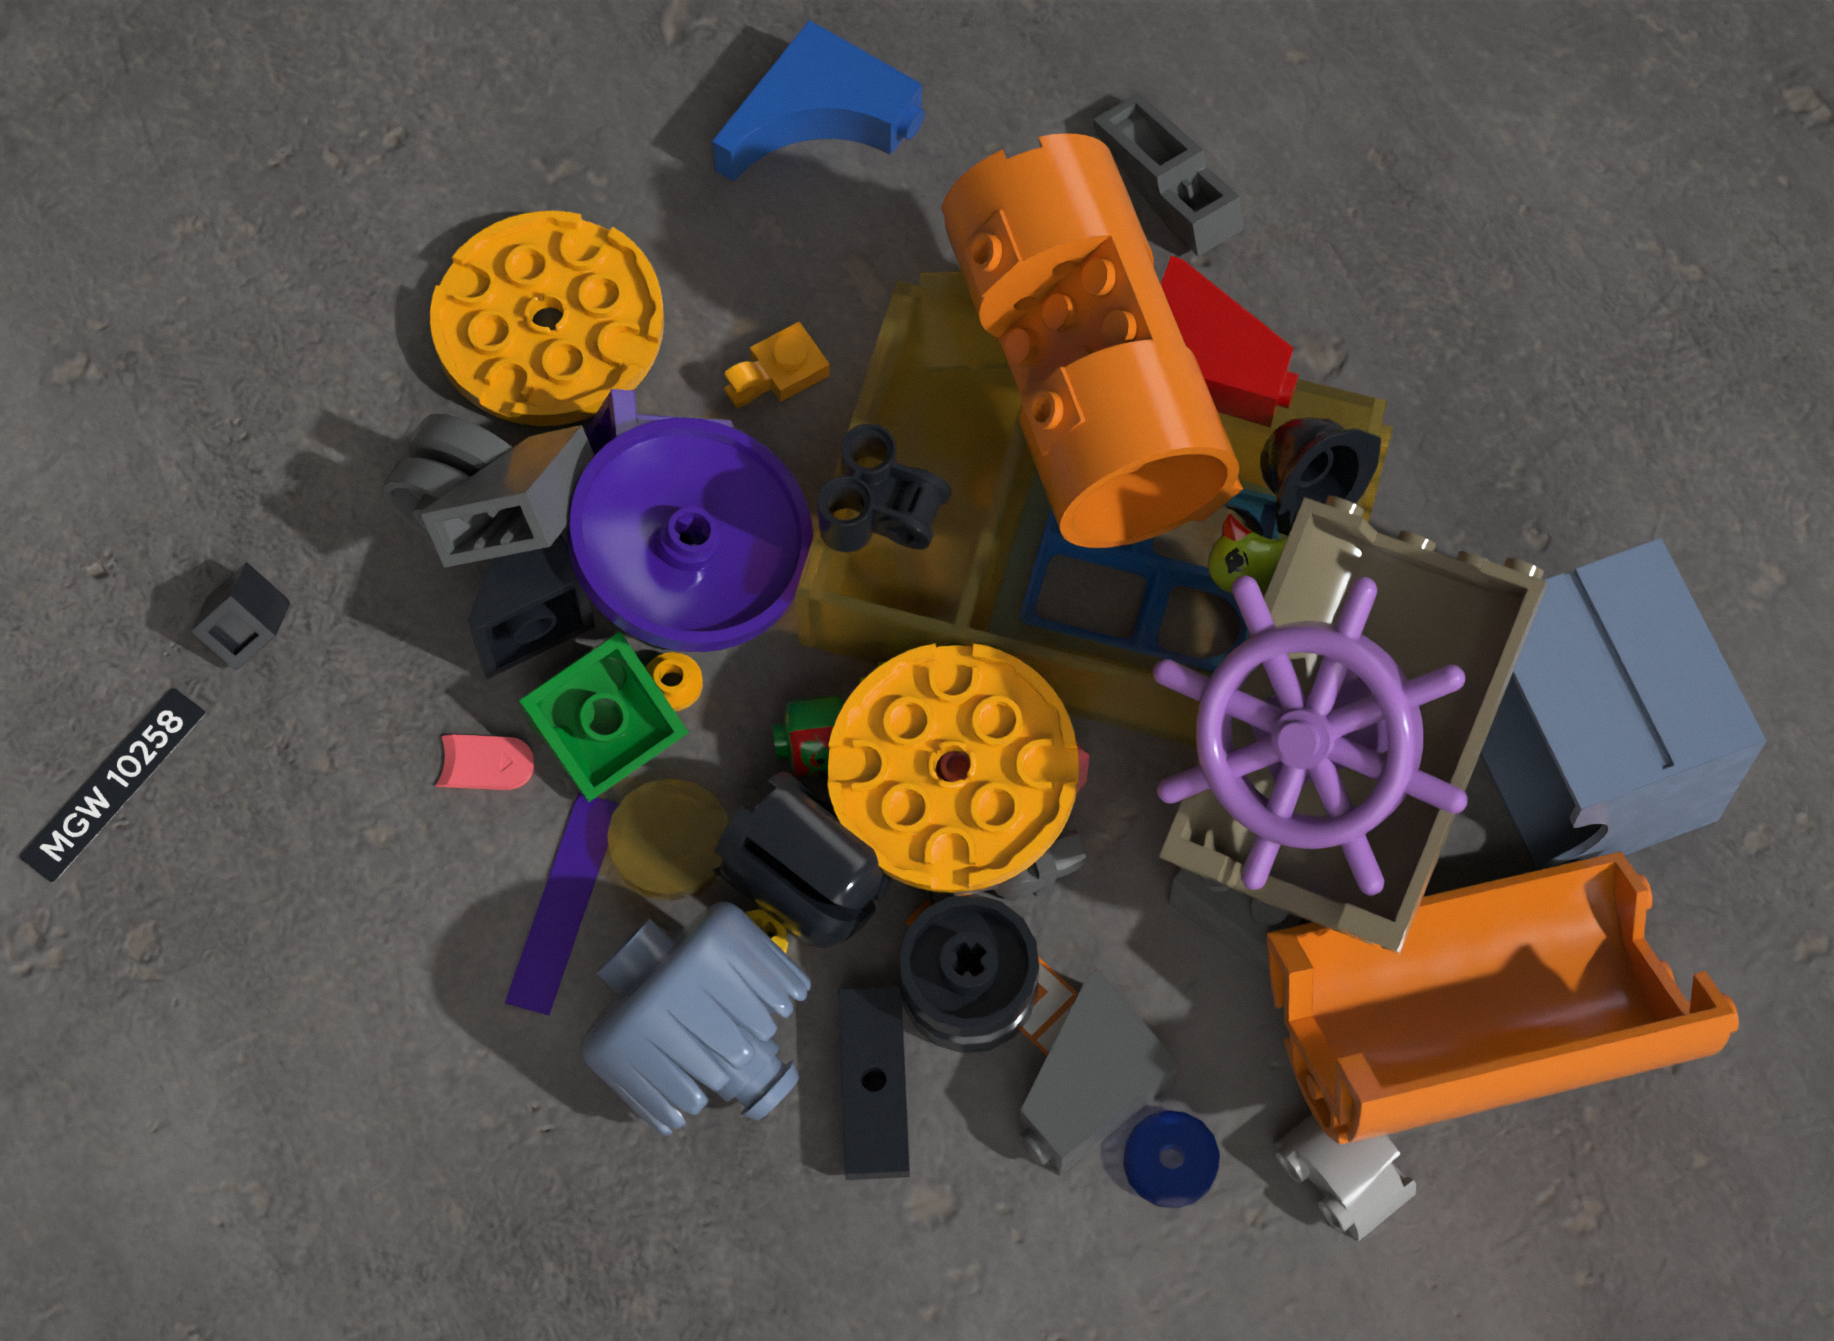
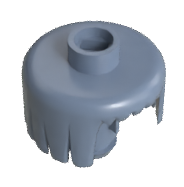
(695, 1011)

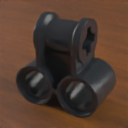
(886, 496)

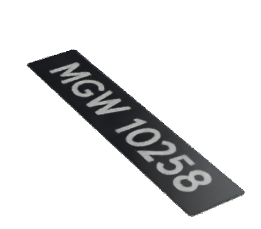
(112, 785)

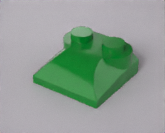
(602, 716)

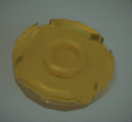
(667, 839)

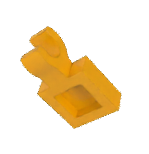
(780, 363)

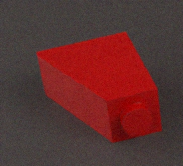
(1235, 351)

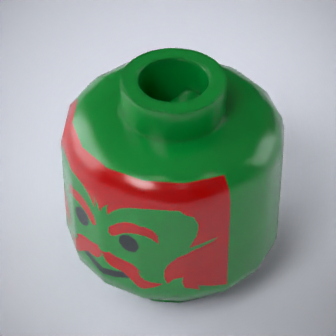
(807, 734)

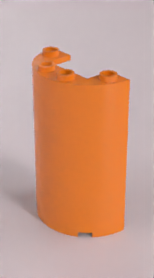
(1489, 1002)

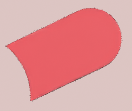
(485, 762)

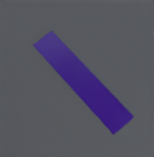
(562, 906)

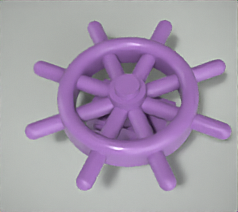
(1347, 720)

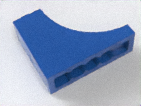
(820, 92)

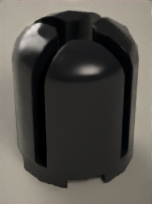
(802, 864)

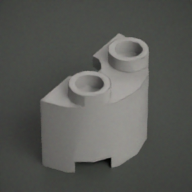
(1355, 1178)

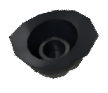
(1316, 461)

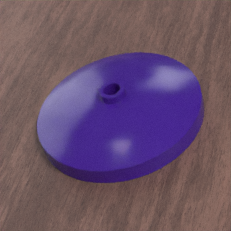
(700, 488)

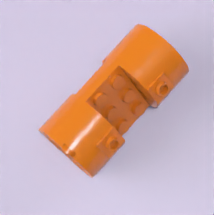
(1091, 342)

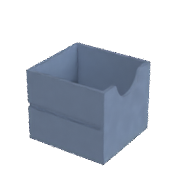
(1618, 715)

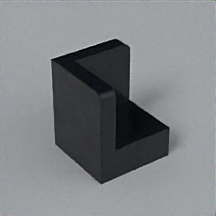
(241, 616)

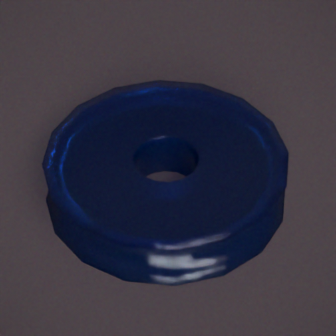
(1171, 1186)

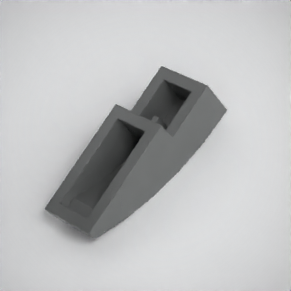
(1171, 174)

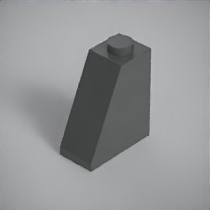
(513, 502)
(1093, 1078)

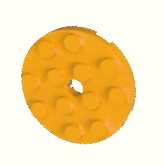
(535, 263)
(967, 829)

